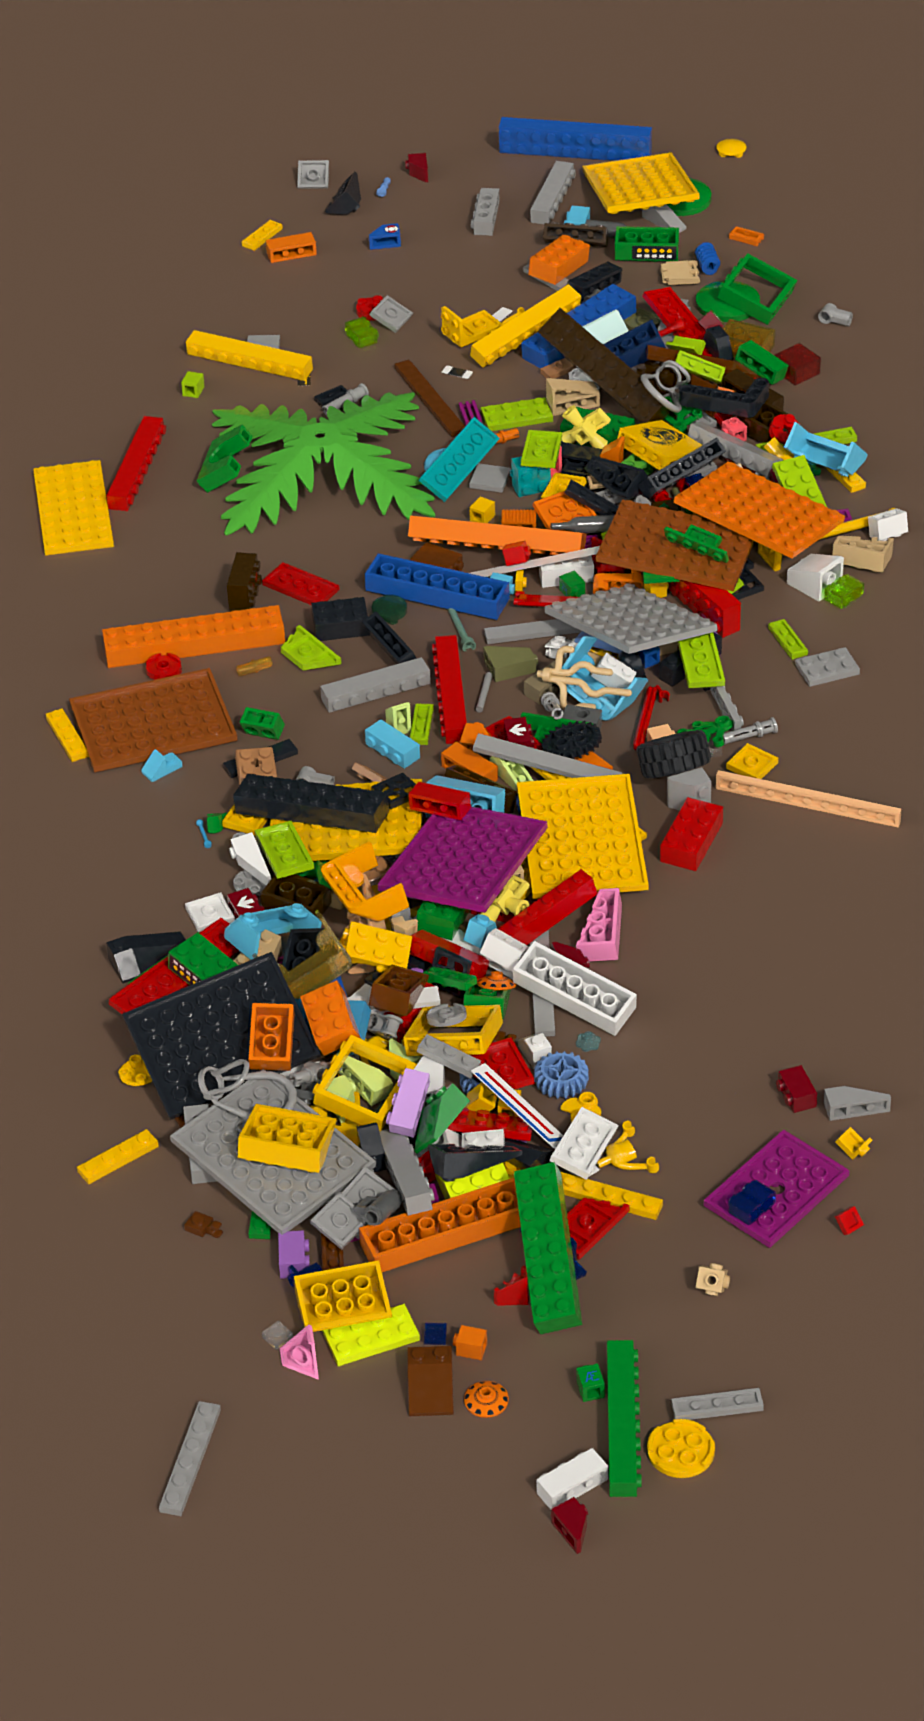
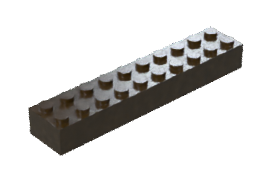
(602, 367)

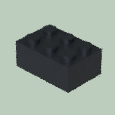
(339, 618)

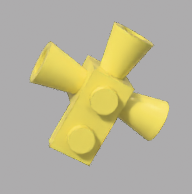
(586, 427)
(509, 899)

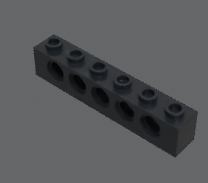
(681, 468)

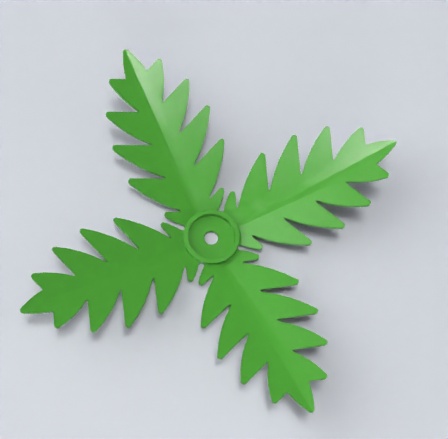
(298, 456)

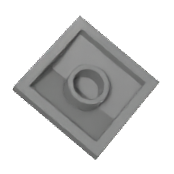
(313, 174)

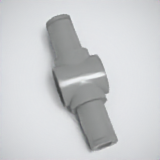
(310, 1073)

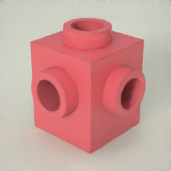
(735, 428)

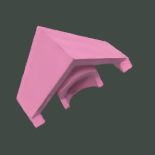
(300, 1353)

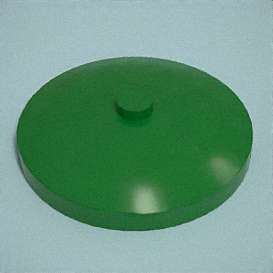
(699, 205)
(707, 299)

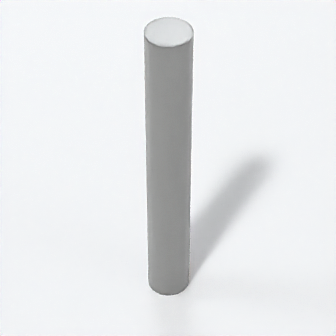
(484, 691)

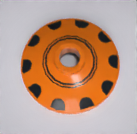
(496, 981)
(486, 1399)

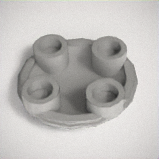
(246, 880)

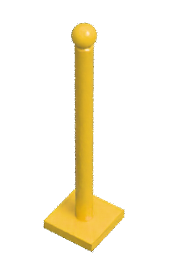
(774, 558)

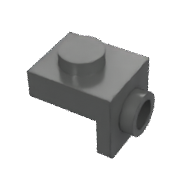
(305, 1093)

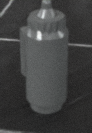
(379, 1208)

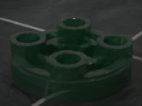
(390, 608)

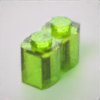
(361, 332)
(844, 591)

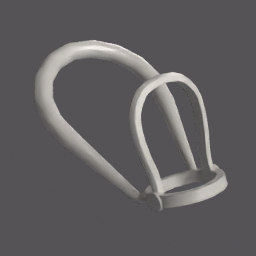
(675, 407)
(209, 1095)

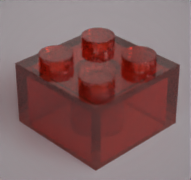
(802, 363)

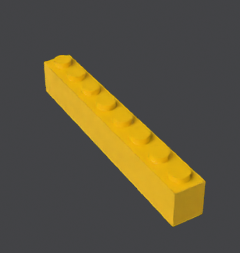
(523, 326)
(249, 355)

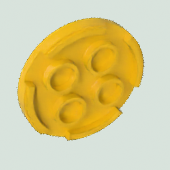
(681, 1448)

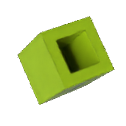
(192, 384)

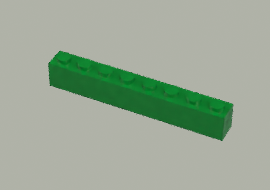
(621, 1418)

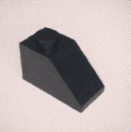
(718, 343)
(370, 1142)

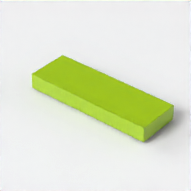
(700, 367)
(788, 639)
(422, 723)

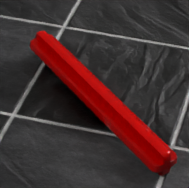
(645, 716)

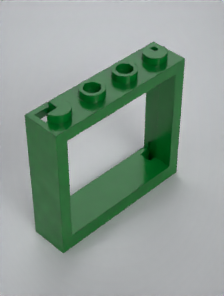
(746, 303)

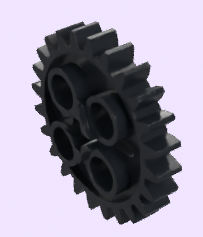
(572, 740)

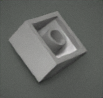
(689, 784)

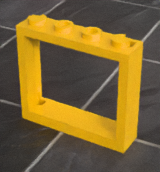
(477, 1015)
(347, 1108)

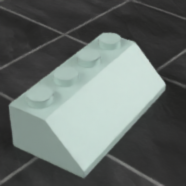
(607, 327)

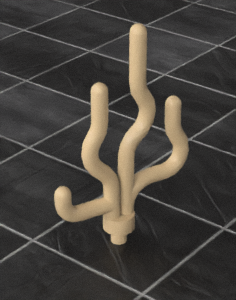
(559, 676)

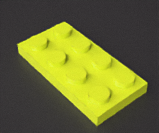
(371, 1337)

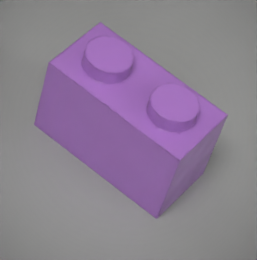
(292, 1252)

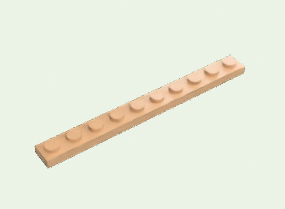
(808, 798)

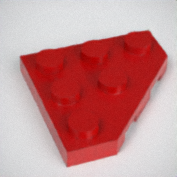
(507, 1062)

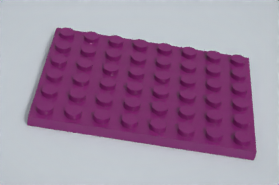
(464, 859)

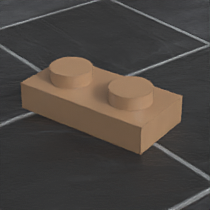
(367, 773)

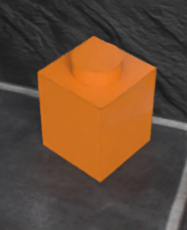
(470, 1342)

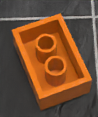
(329, 1017)
(271, 1036)

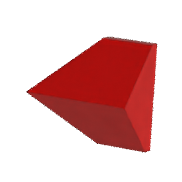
(514, 1292)

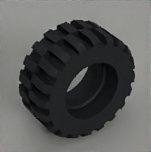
(673, 754)

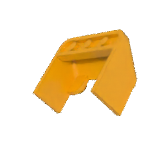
(345, 877)

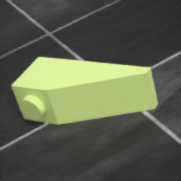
(511, 772)
(368, 1080)

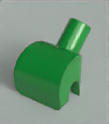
(214, 822)

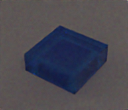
(435, 1334)

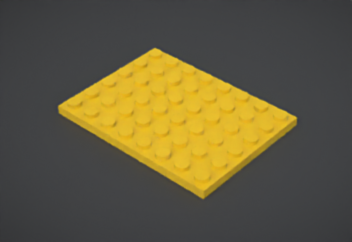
(640, 183)
(588, 829)
(391, 838)

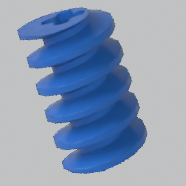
(707, 258)

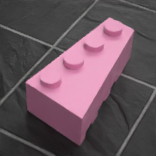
(602, 932)

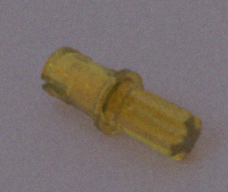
(254, 666)

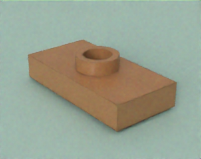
(557, 369)

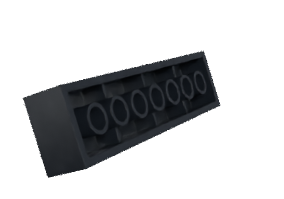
(311, 803)

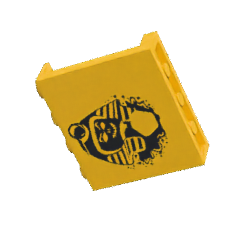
(657, 443)

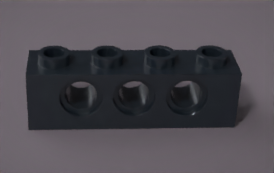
(596, 278)

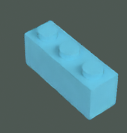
(392, 744)

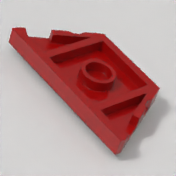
(592, 1221)

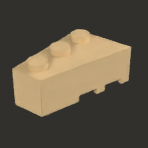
(864, 553)

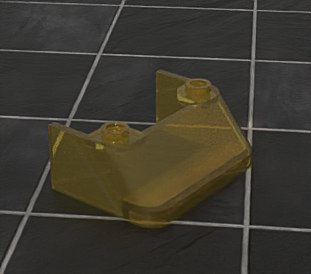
(319, 968)

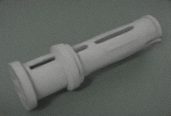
(352, 395)
(553, 705)
(758, 728)

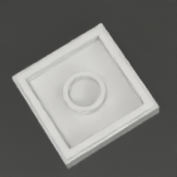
(208, 910)

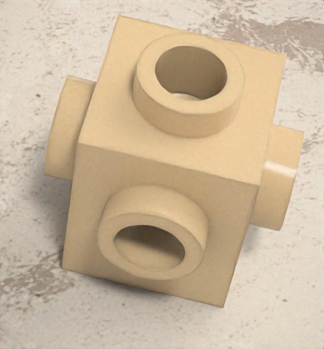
(705, 1282)

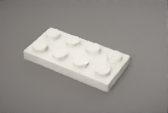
(584, 1143)

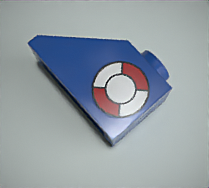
(385, 237)

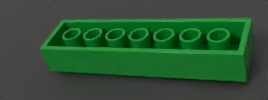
(547, 1248)

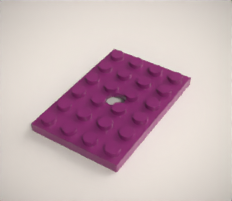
(785, 1162)

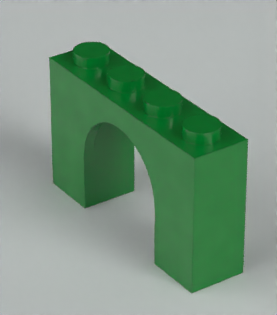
(219, 463)

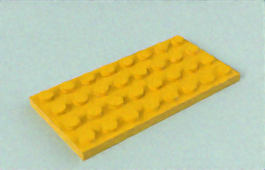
(73, 507)

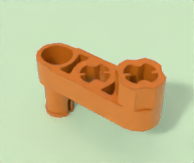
(605, 581)

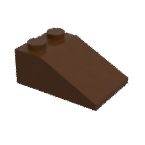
(397, 990)
(430, 1381)

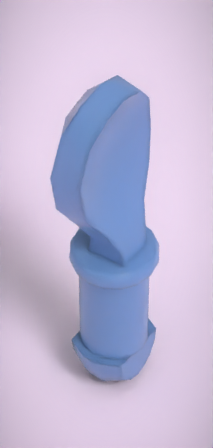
(381, 192)

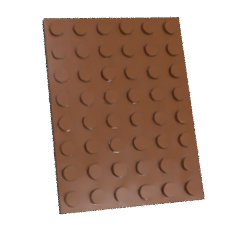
(639, 543)
(159, 714)

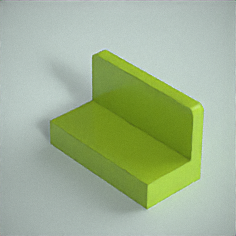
(687, 345)

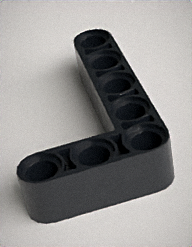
(726, 402)

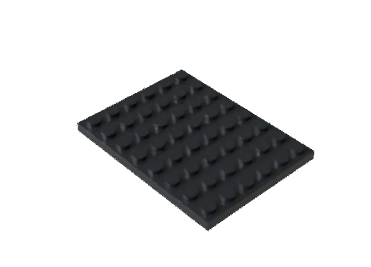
(210, 1028)

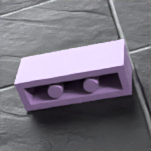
(408, 1102)

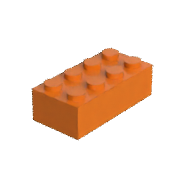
(559, 259)

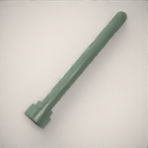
(466, 642)

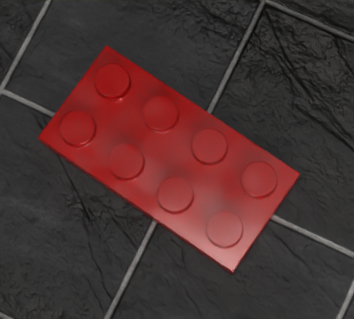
(482, 1120)

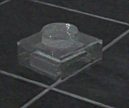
(277, 1335)

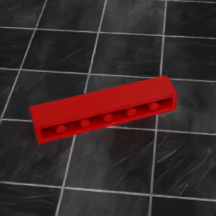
(551, 908)

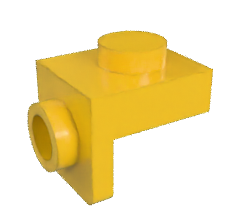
(853, 1144)

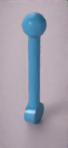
(207, 844)

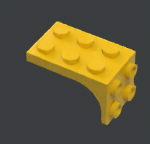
(468, 329)
(376, 945)

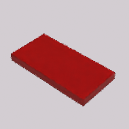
(300, 584)

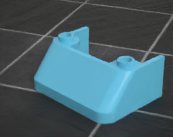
(825, 451)
(609, 704)
(246, 929)

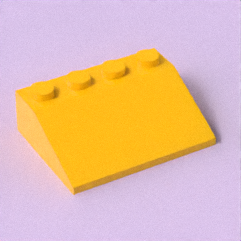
(286, 1138)
(342, 1296)

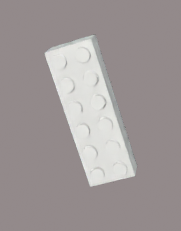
(574, 988)

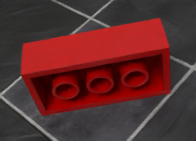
(691, 834)

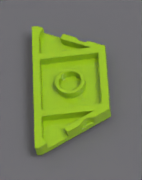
(308, 651)

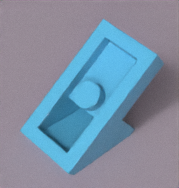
(160, 765)

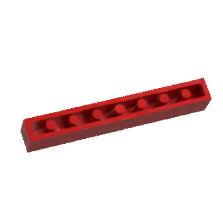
(136, 463)
(451, 690)

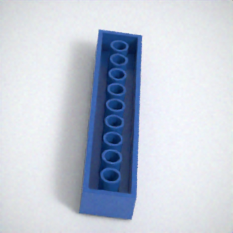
(573, 139)

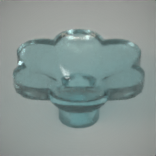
(588, 1041)

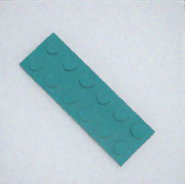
(459, 459)

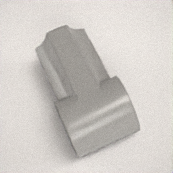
(832, 314)
(309, 774)

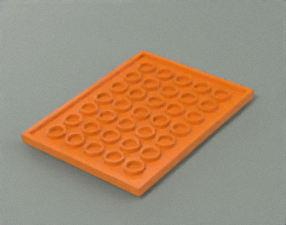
(759, 509)

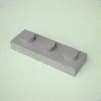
(448, 1056)

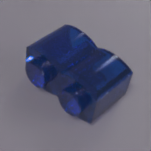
(751, 1202)

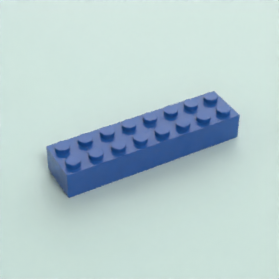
(612, 298)
(437, 586)

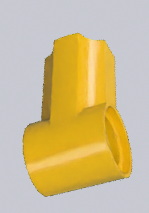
(778, 450)

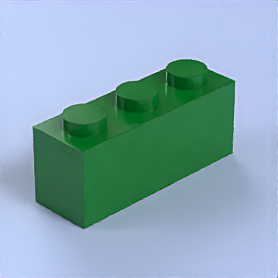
(761, 362)

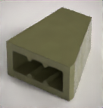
(509, 661)

